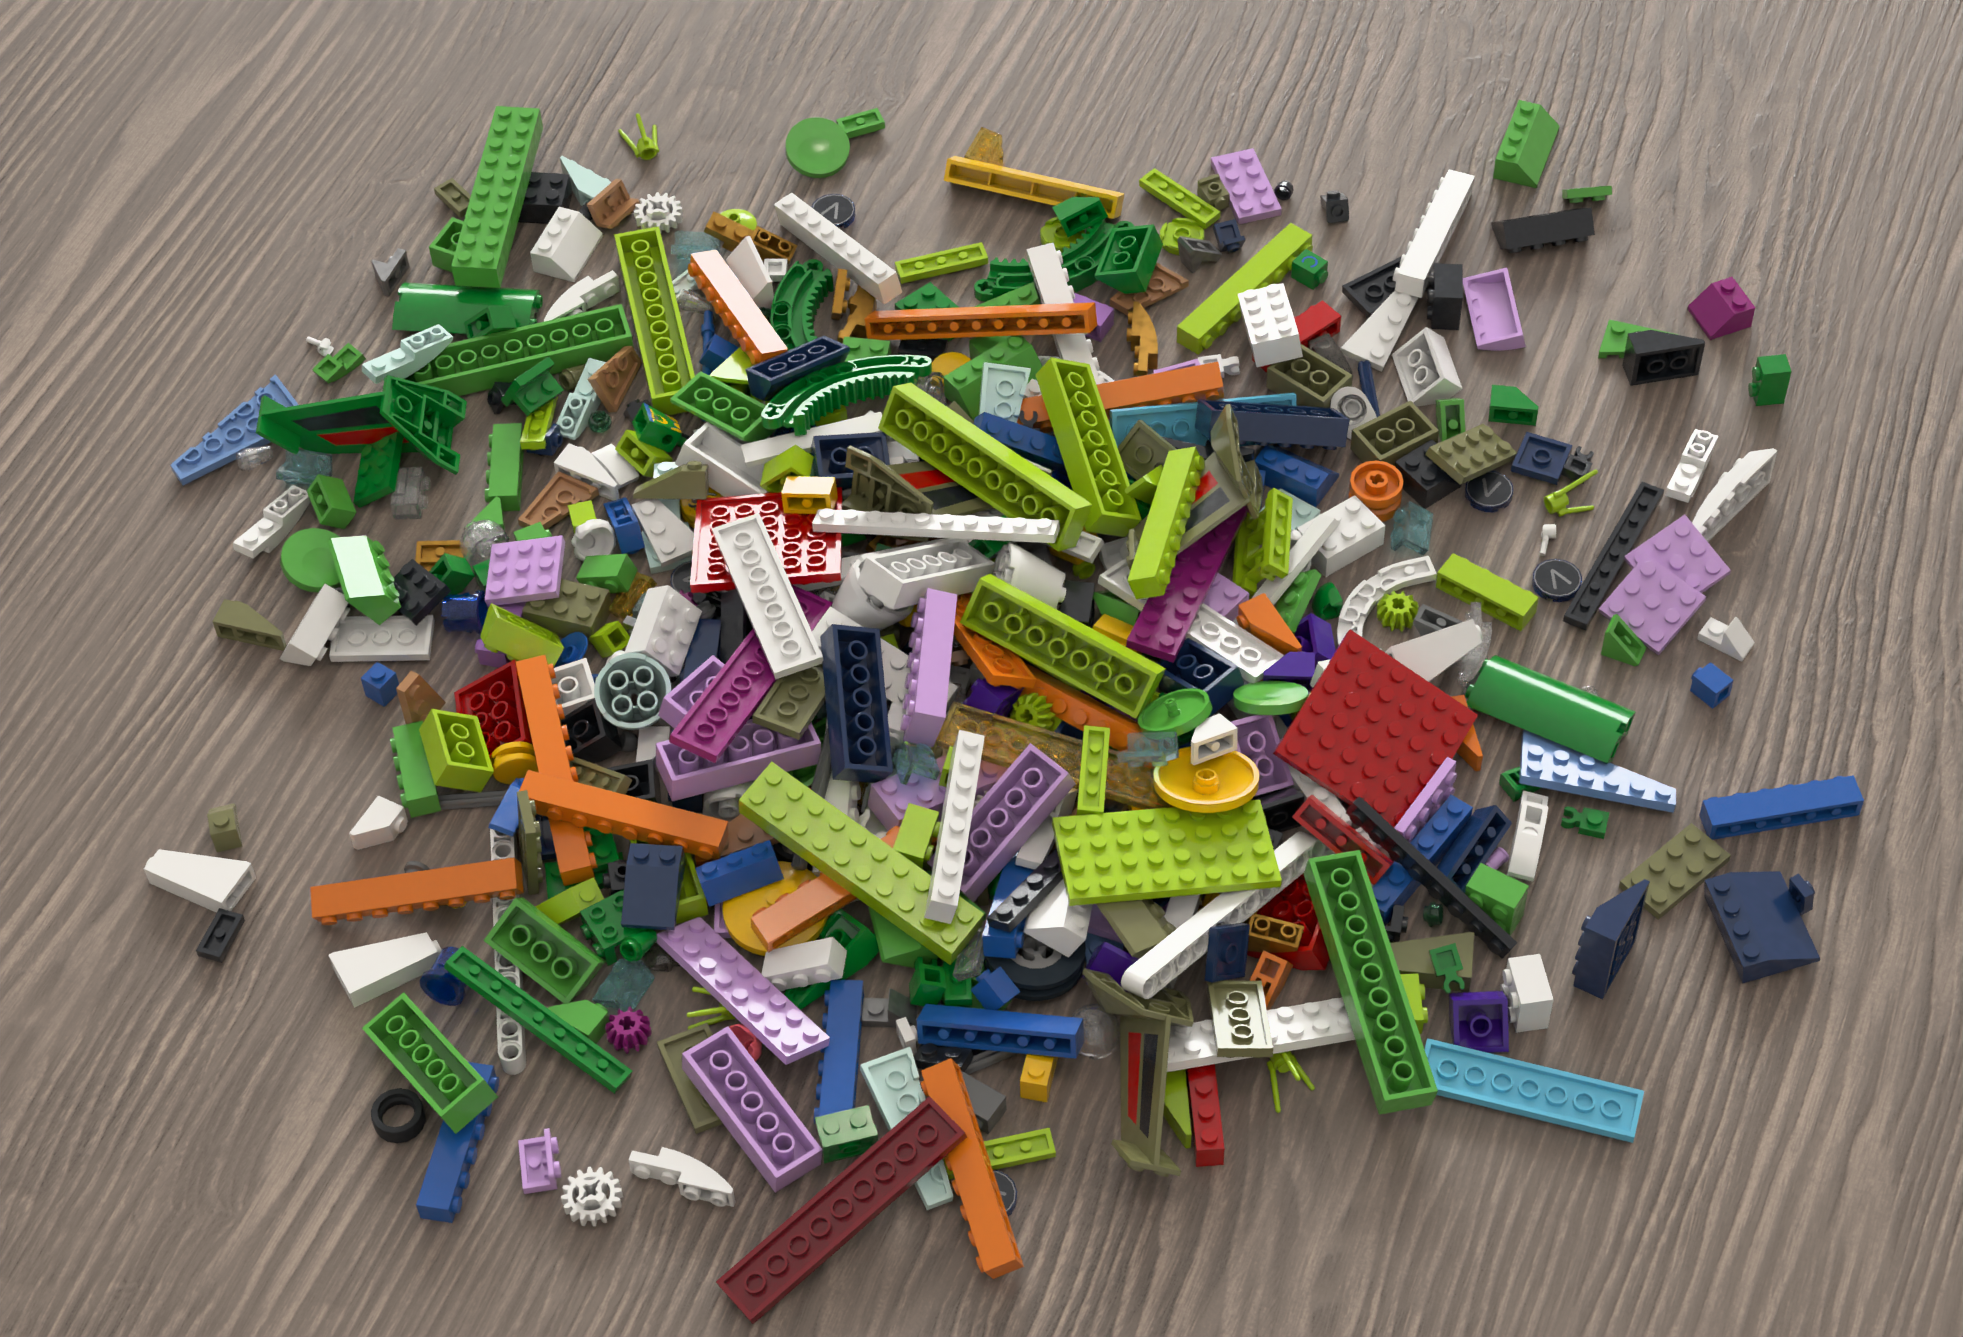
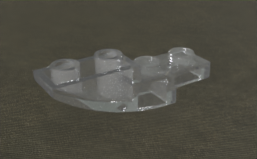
(1473, 661)

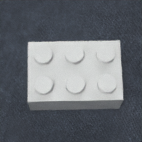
(1354, 537)
(664, 628)

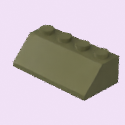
(1137, 924)

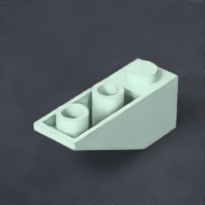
(583, 181)

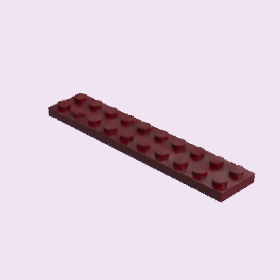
(841, 1210)

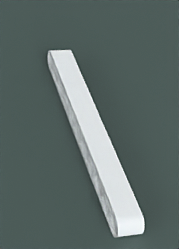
(1191, 938)
(514, 1044)

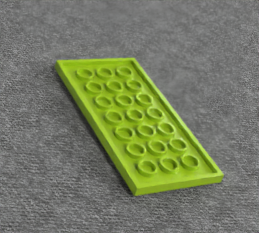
(1164, 853)

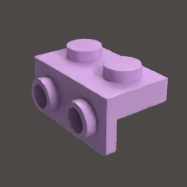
(538, 1163)

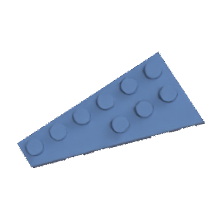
(233, 434)
(1567, 770)

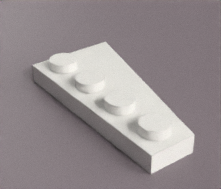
(1380, 331)

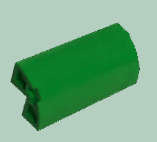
(451, 305)
(1550, 708)

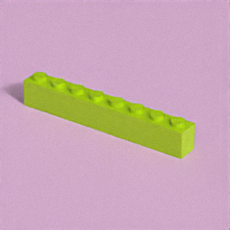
(1223, 306)
(1166, 523)

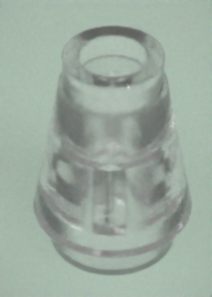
(693, 302)
(253, 457)

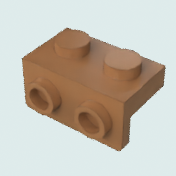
(611, 205)

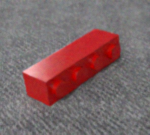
(1315, 322)
(1341, 836)
(1205, 1115)

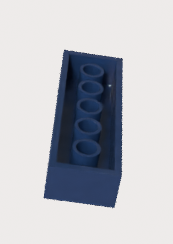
(1278, 423)
(856, 704)

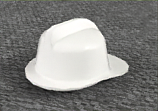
(1353, 405)

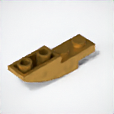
(732, 233)
(860, 307)
(1142, 340)
(1272, 934)

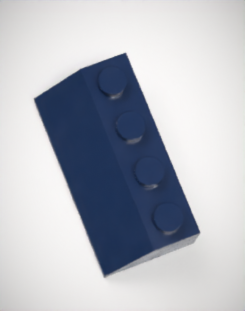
(780, 371)

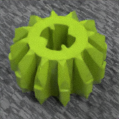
(1397, 611)
(1033, 710)

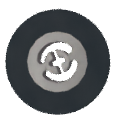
(1039, 976)

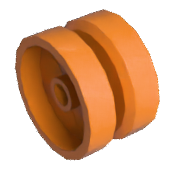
(1377, 487)

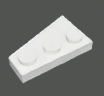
(664, 531)

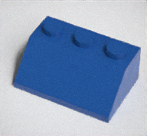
(1295, 474)
(739, 873)

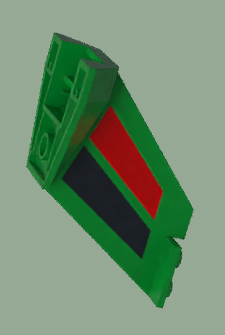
(348, 424)

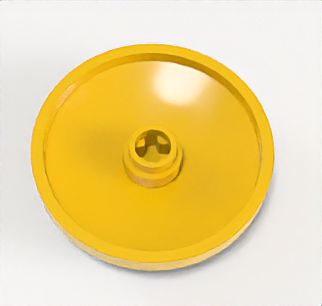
(1207, 786)
(739, 910)

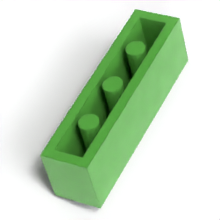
(505, 466)
(415, 776)

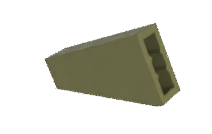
(1414, 958)

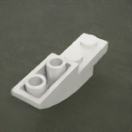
(584, 296)
(1691, 466)
(275, 525)
(1528, 836)
(694, 1177)

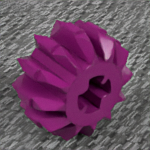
(628, 1030)

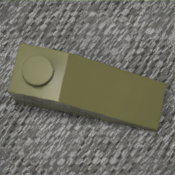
(683, 482)
(243, 624)

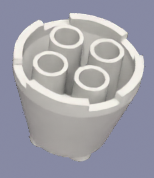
(1030, 574)
(861, 607)

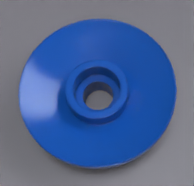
(574, 648)

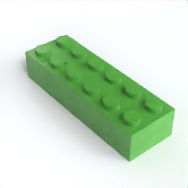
(430, 1063)

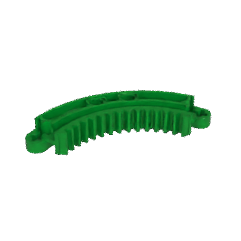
(1079, 260)
(798, 301)
(838, 384)

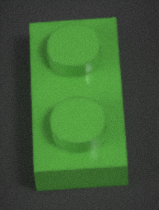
(862, 123)
(1577, 194)

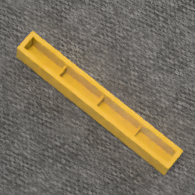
(1026, 184)

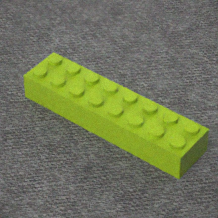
(1088, 445)
(1062, 645)

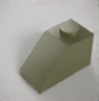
(224, 827)

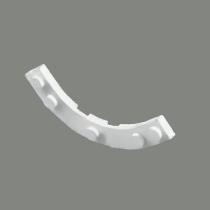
(1369, 592)

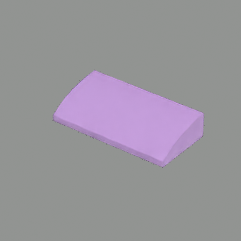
(1493, 311)

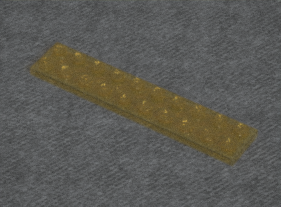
(1009, 738)

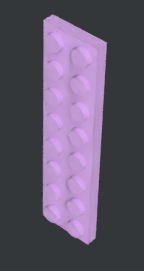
(743, 990)

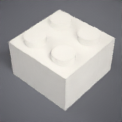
(1527, 993)

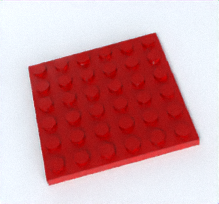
(803, 553)
(1373, 729)

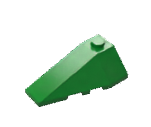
(860, 948)

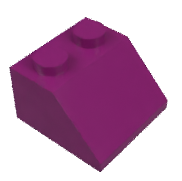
(1722, 309)

